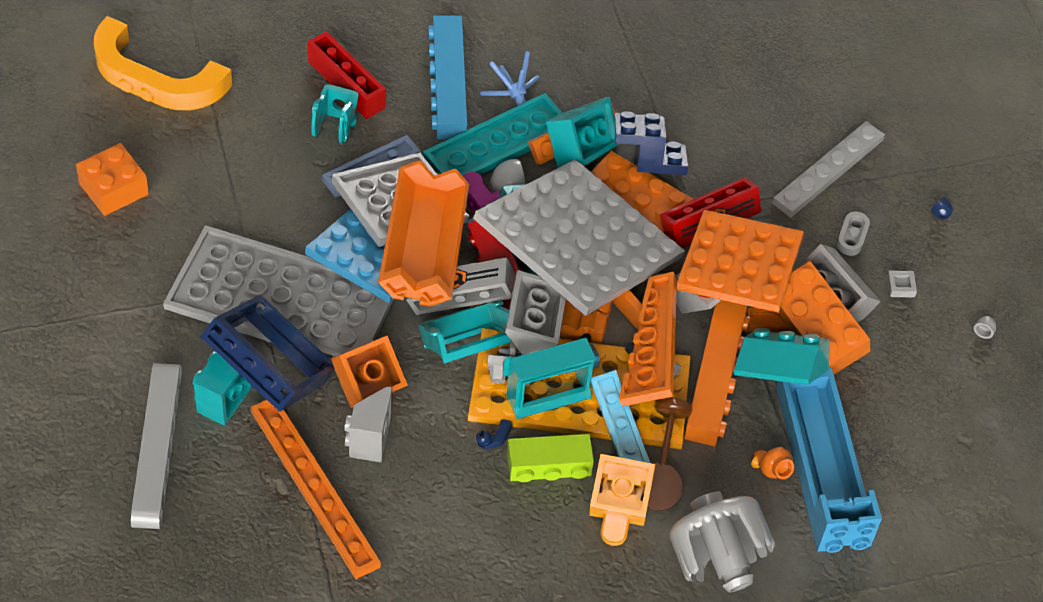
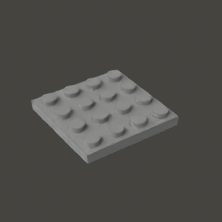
(371, 193)

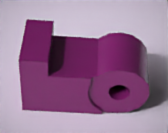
(478, 194)

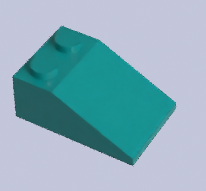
(583, 132)

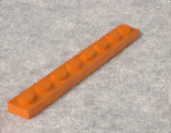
(316, 489)

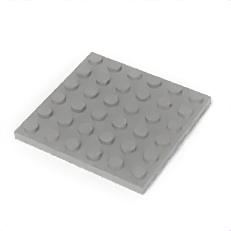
(579, 236)

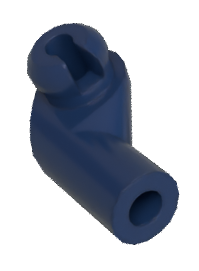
(495, 439)

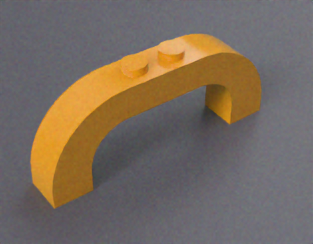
(149, 84)

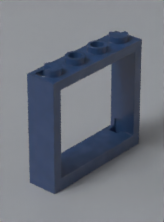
(254, 366)

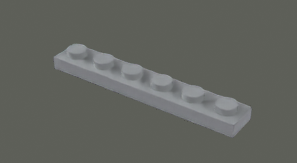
(828, 169)

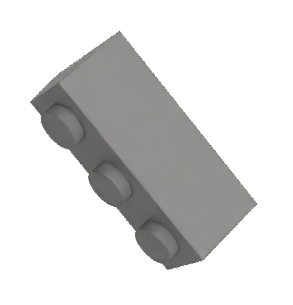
(843, 281)
(534, 314)

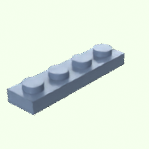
(393, 150)

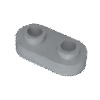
(853, 233)

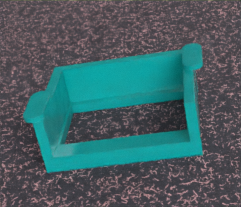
(464, 324)
(545, 364)

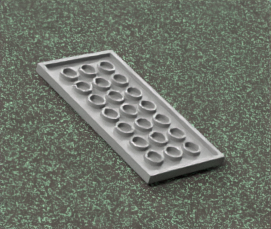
(319, 302)

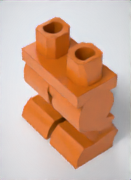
(577, 324)

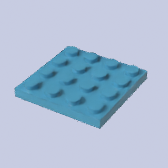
(350, 253)

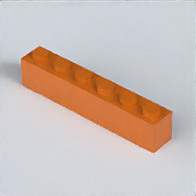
(715, 373)

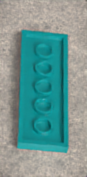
(493, 140)

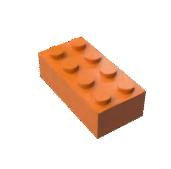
(815, 309)

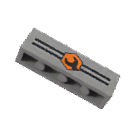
(475, 285)

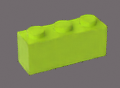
(550, 457)

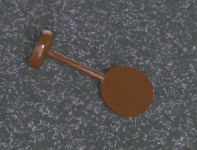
(666, 482)

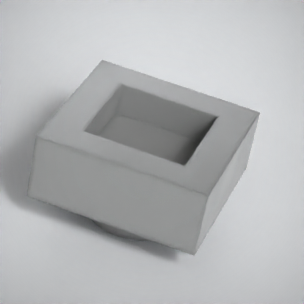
(901, 284)

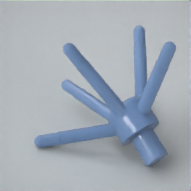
(515, 90)

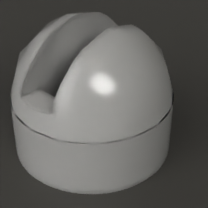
(985, 327)

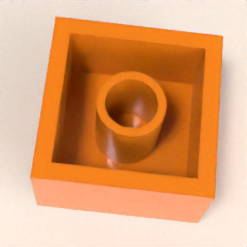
(112, 179)
(368, 370)

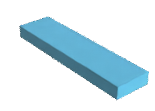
(618, 418)

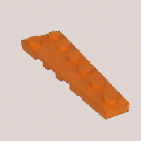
(653, 355)

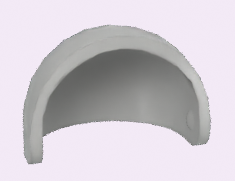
(506, 174)

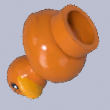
(774, 463)

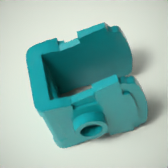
(326, 106)

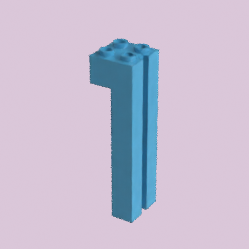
(828, 466)

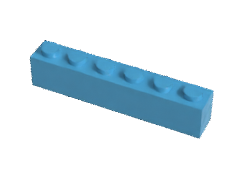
(449, 76)

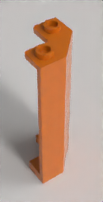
(424, 234)

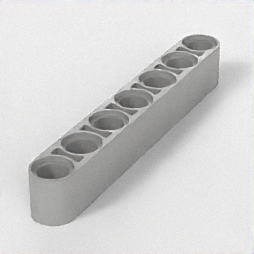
(156, 446)

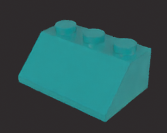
(783, 356)

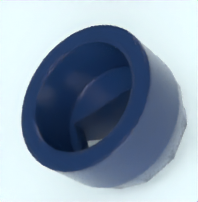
(942, 209)

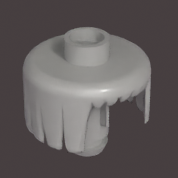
(726, 534)

